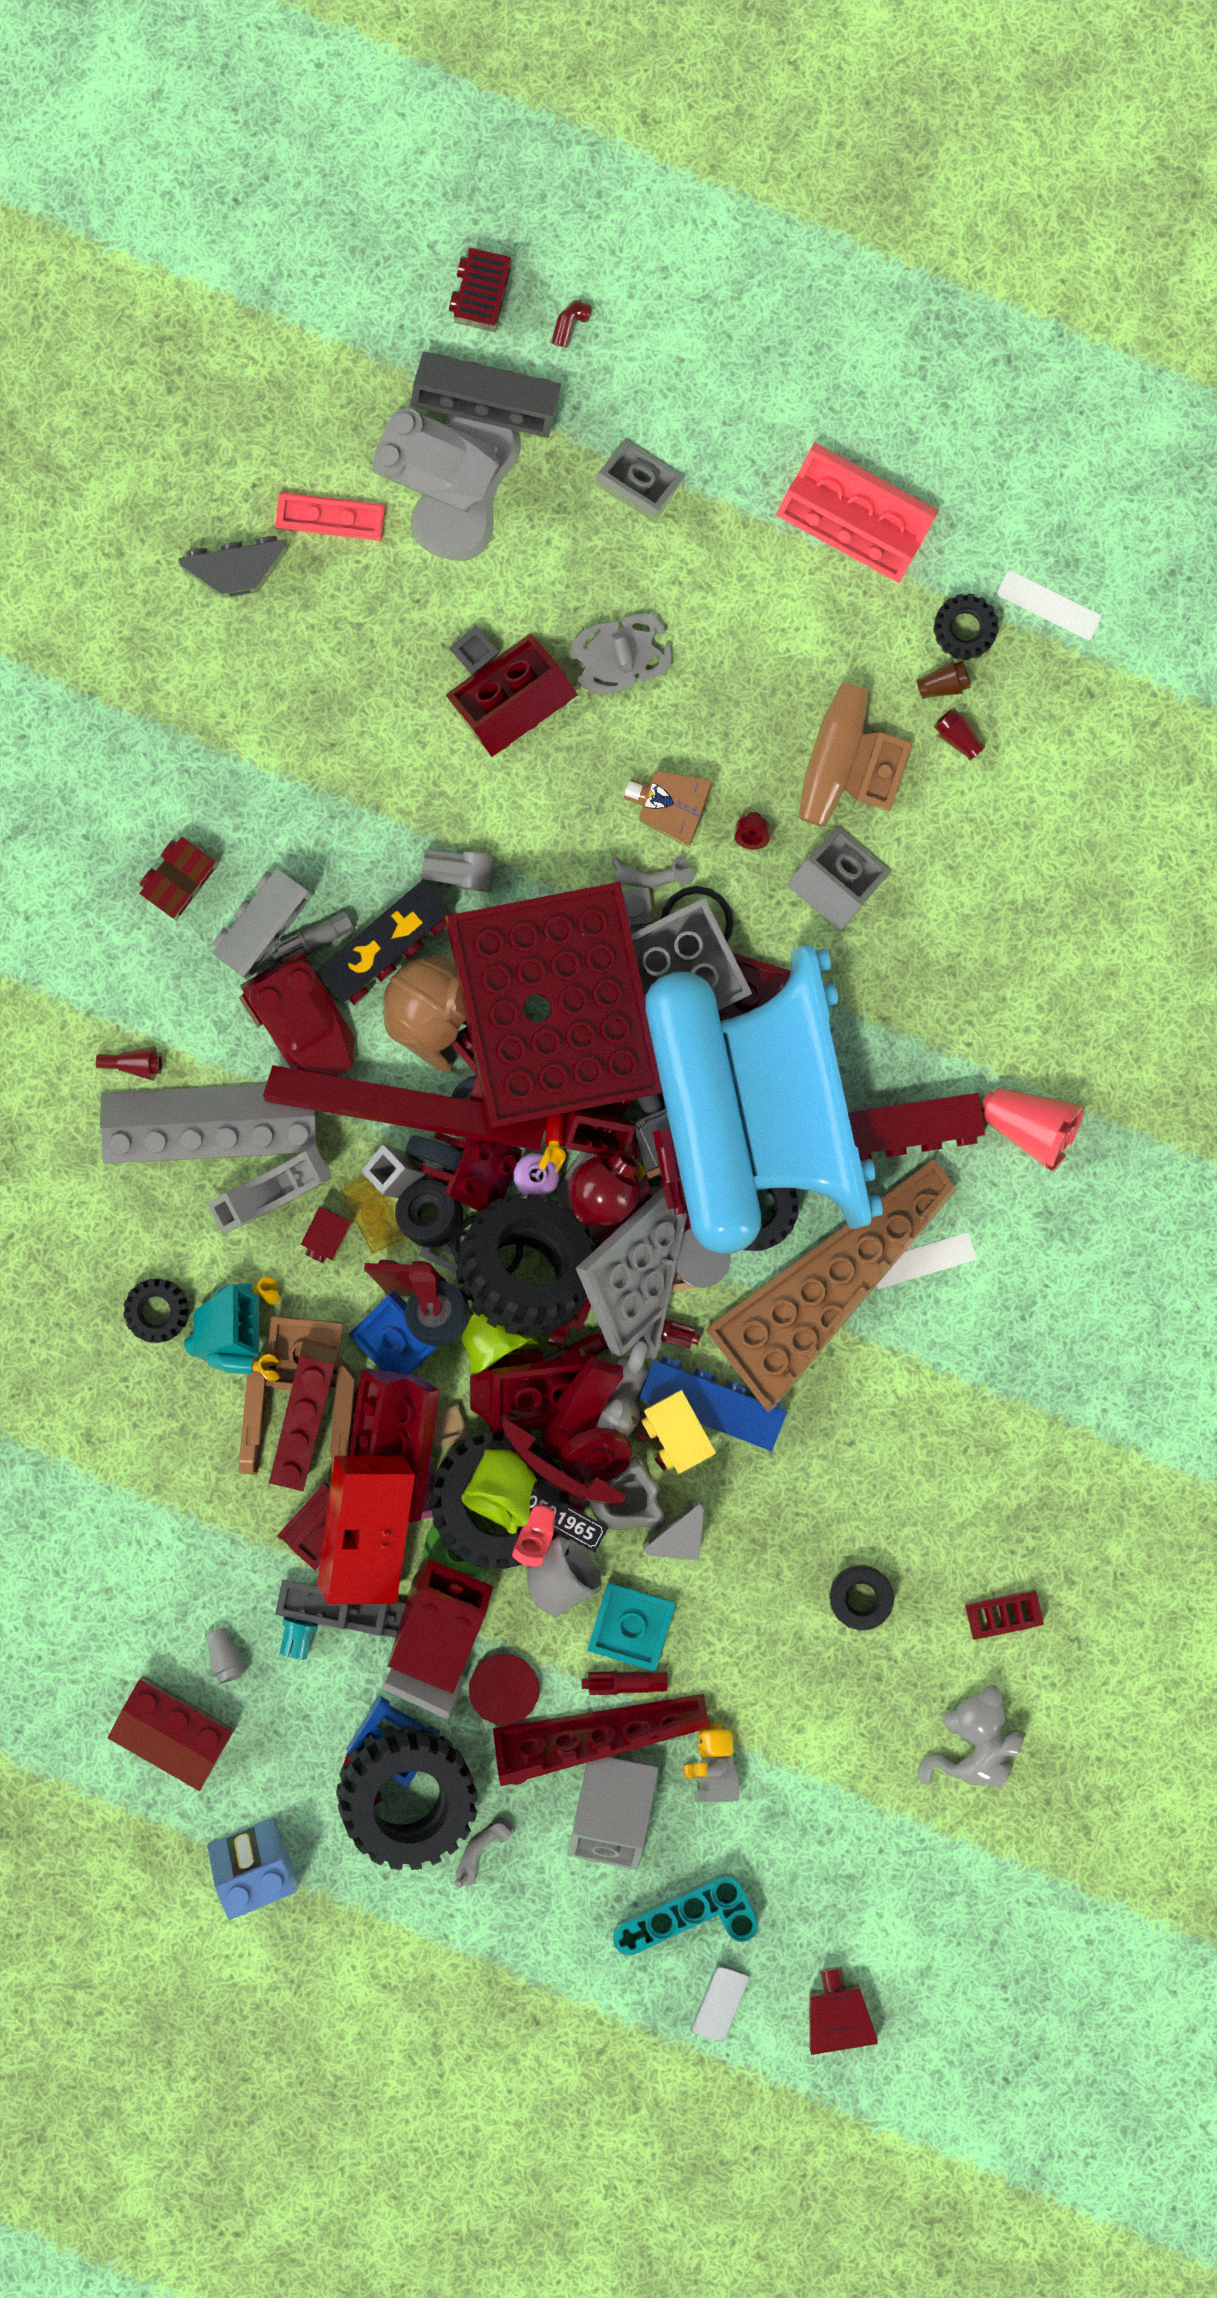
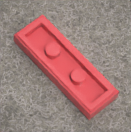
(330, 516)

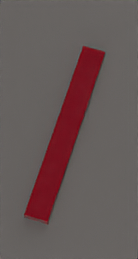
(397, 1107)

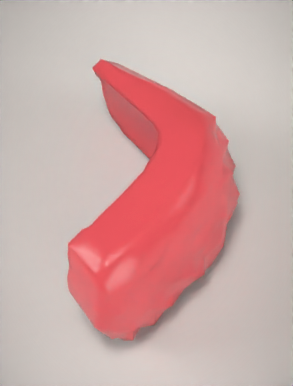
(535, 1537)

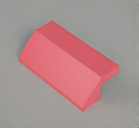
(857, 512)

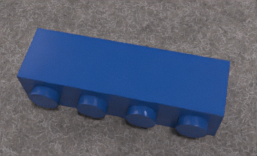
(715, 1405)

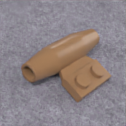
(850, 761)

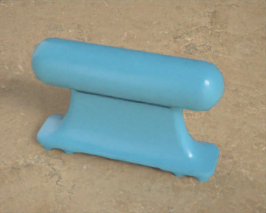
(755, 1102)

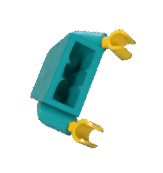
(229, 1329)

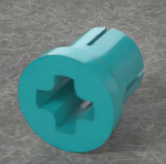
(297, 1638)

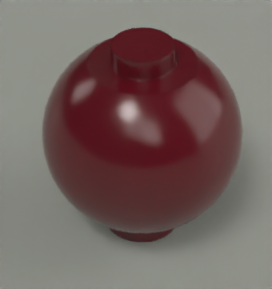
(604, 1189)

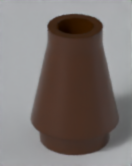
(945, 681)

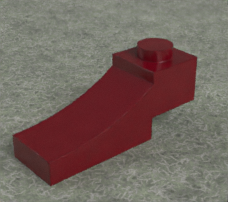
(581, 1404)

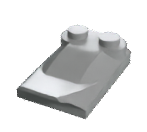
(435, 459)

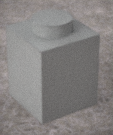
(391, 1171)

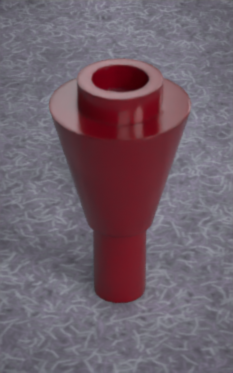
(139, 1062)

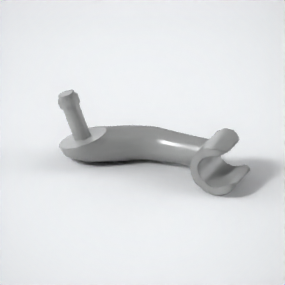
(680, 872)
(467, 1868)

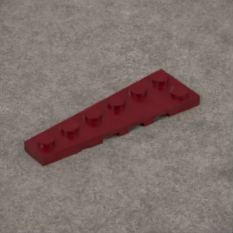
(569, 1741)

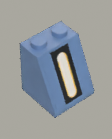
(252, 1869)

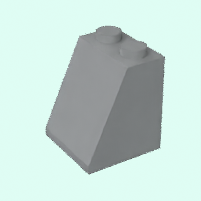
(613, 1811)

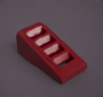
(1021, 1624)

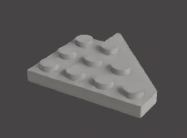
(634, 1275)

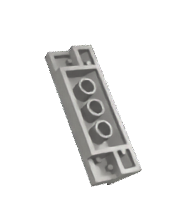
(201, 1125)

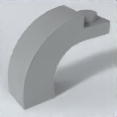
(269, 1191)

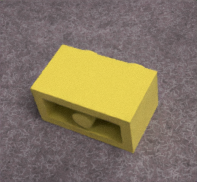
(678, 1431)

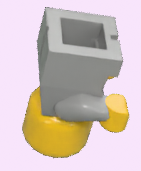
(716, 1769)

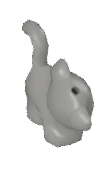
(622, 1409)
(981, 1724)

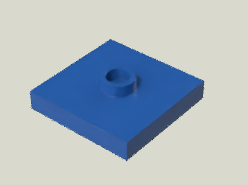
(388, 1340)

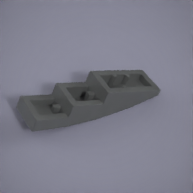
(307, 1604)

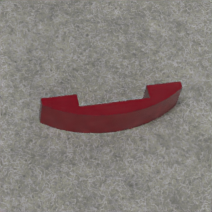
(598, 1492)

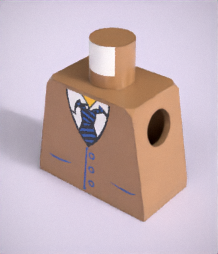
(670, 804)

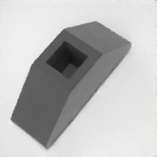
(235, 568)

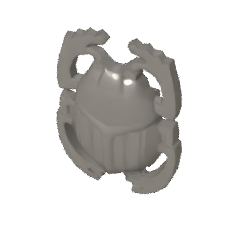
(619, 653)

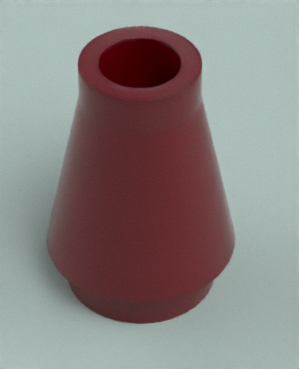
(958, 732)

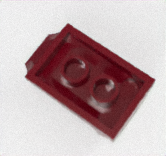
(301, 1017)
(525, 1392)

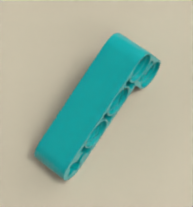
(682, 1921)

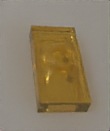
(372, 1215)

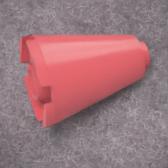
(1034, 1123)

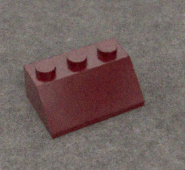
(512, 694)
(170, 1733)

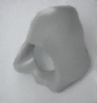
(641, 1504)
(563, 1578)

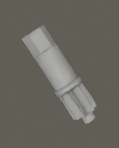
(314, 937)

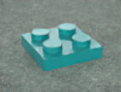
(631, 1626)

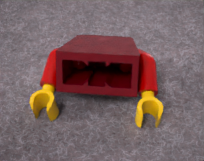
(589, 1131)

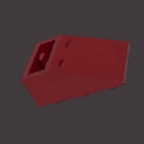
(439, 1625)

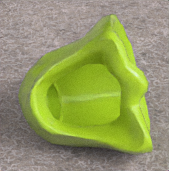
(489, 1344)
(501, 1489)

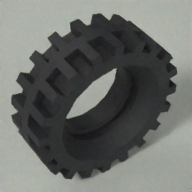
(452, 1516)

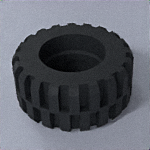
(502, 1296)
(417, 1840)

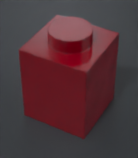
(325, 1235)

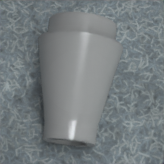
(224, 1657)

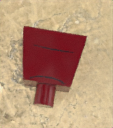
(838, 2016)

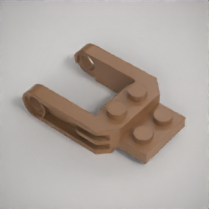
(285, 1344)

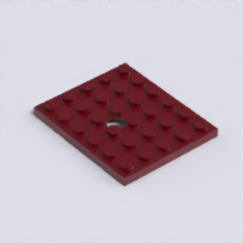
(584, 962)

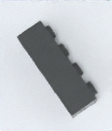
(485, 394)

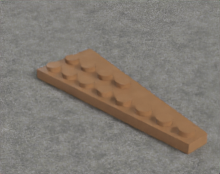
(800, 1310)

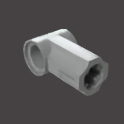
(467, 870)

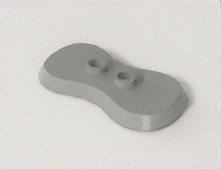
(453, 532)

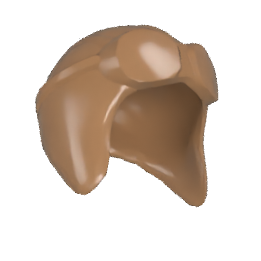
(425, 1008)

